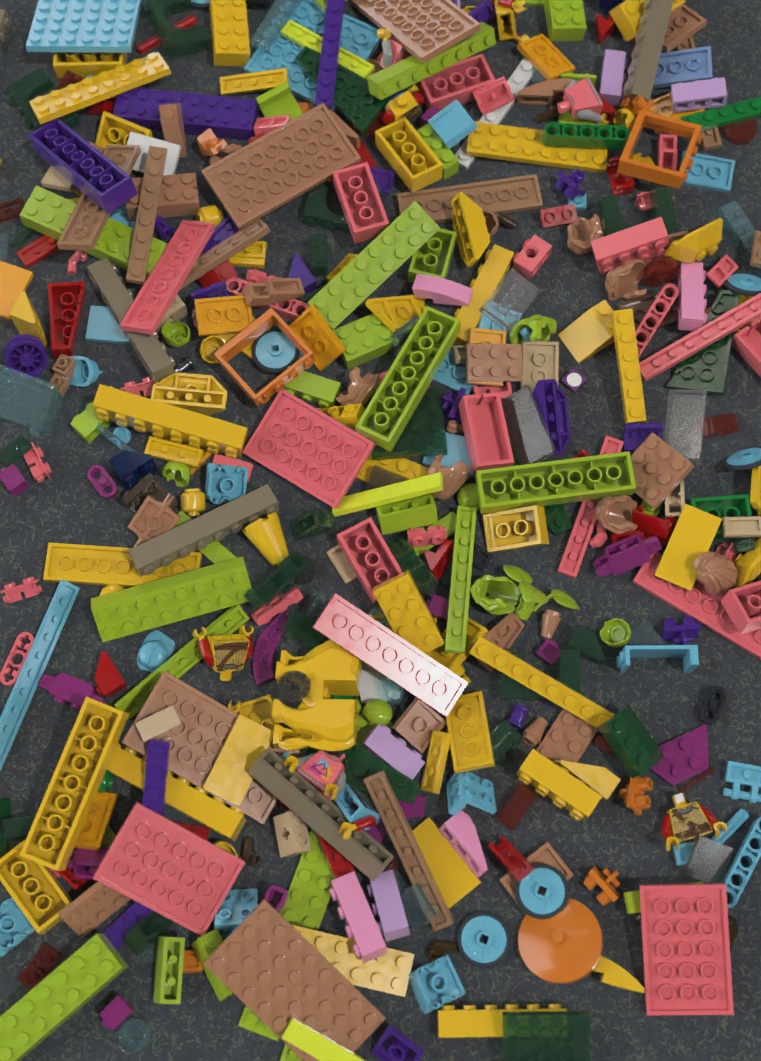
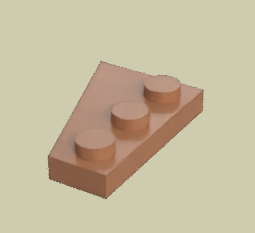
(503, 634)

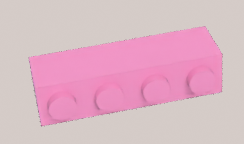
(691, 296)
(358, 916)

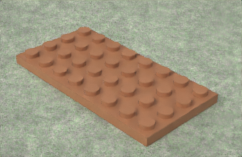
(420, 25)
(280, 166)
(199, 739)
(287, 978)

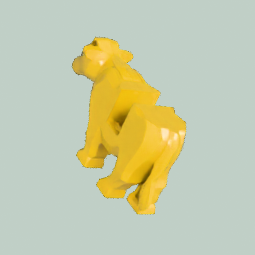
(319, 719)

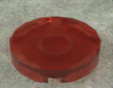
(740, 132)
(660, 270)

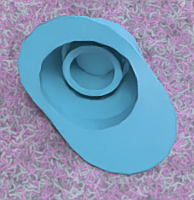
(85, 371)
(155, 651)

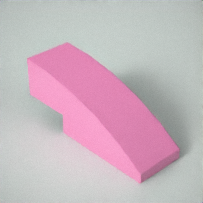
(441, 290)

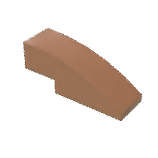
(543, 92)
(273, 291)

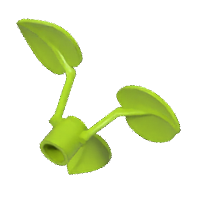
(531, 595)

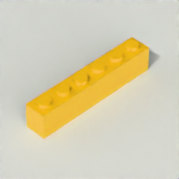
(490, 275)
(628, 366)
(479, 1023)

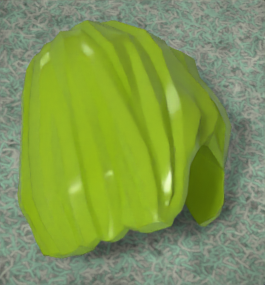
(541, 326)
(502, 597)

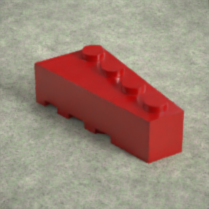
(65, 315)

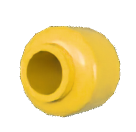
(210, 214)
(193, 502)

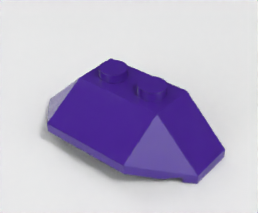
(554, 411)

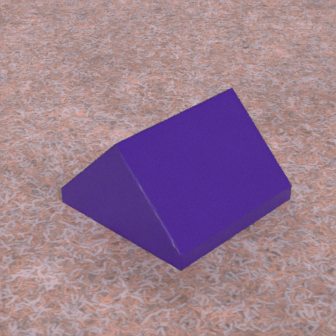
(396, 1047)

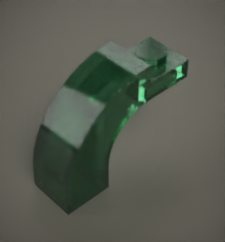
(279, 581)

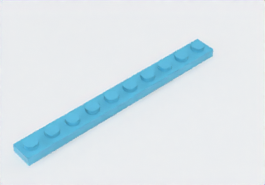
(35, 665)

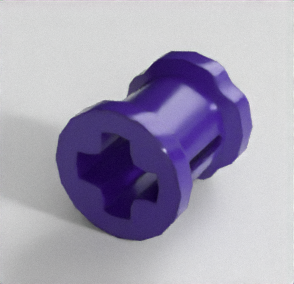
(162, 228)
(517, 716)

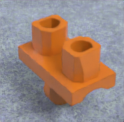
(637, 104)
(634, 794)
(609, 892)

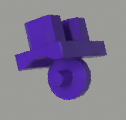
(570, 183)
(452, 411)
(681, 633)

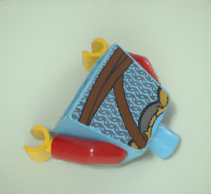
(357, 809)

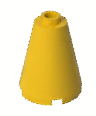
(268, 538)

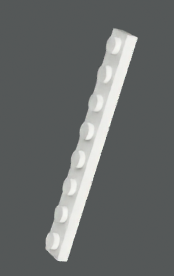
(517, 82)

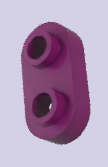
(103, 482)

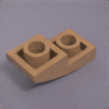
(64, 371)

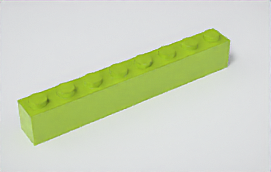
(412, 70)

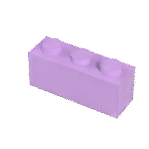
(613, 76)
(698, 95)
(392, 751)
(388, 906)

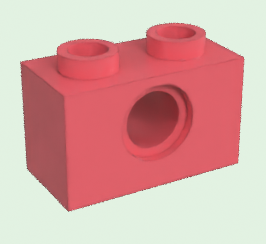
(529, 266)

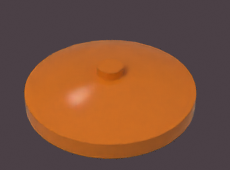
(561, 946)

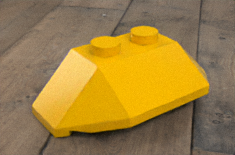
(470, 228)
(697, 243)
(191, 392)
(748, 565)

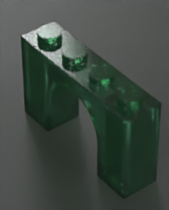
(175, 40)
(30, 87)
(661, 203)
(317, 213)
(568, 674)

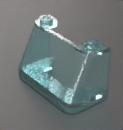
(28, 401)

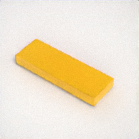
(174, 451)
(436, 762)

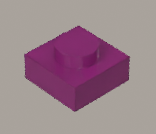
(548, 652)

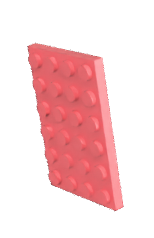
(309, 448)
(169, 869)
(686, 949)

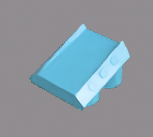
(452, 124)
(225, 482)
(13, 926)
(436, 984)

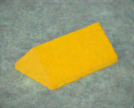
(116, 130)
(26, 318)

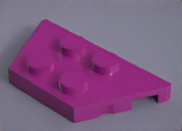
(683, 757)

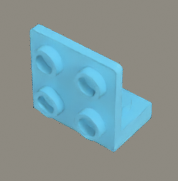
(472, 790)
(235, 909)

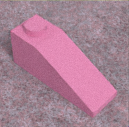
(464, 839)

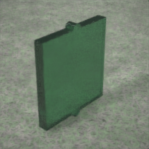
(14, 451)

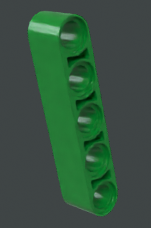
(577, 139)

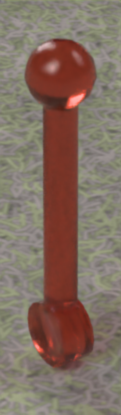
(710, 770)

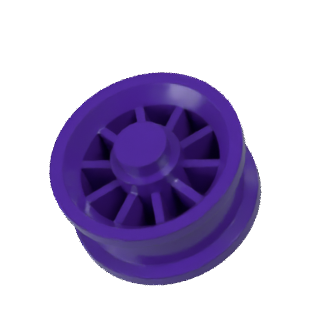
(26, 354)

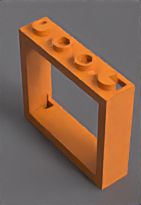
(655, 173)
(250, 334)

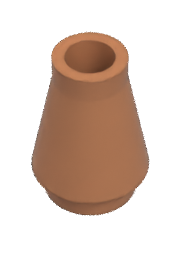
(550, 621)
(534, 732)

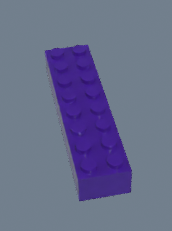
(223, 115)
(83, 165)

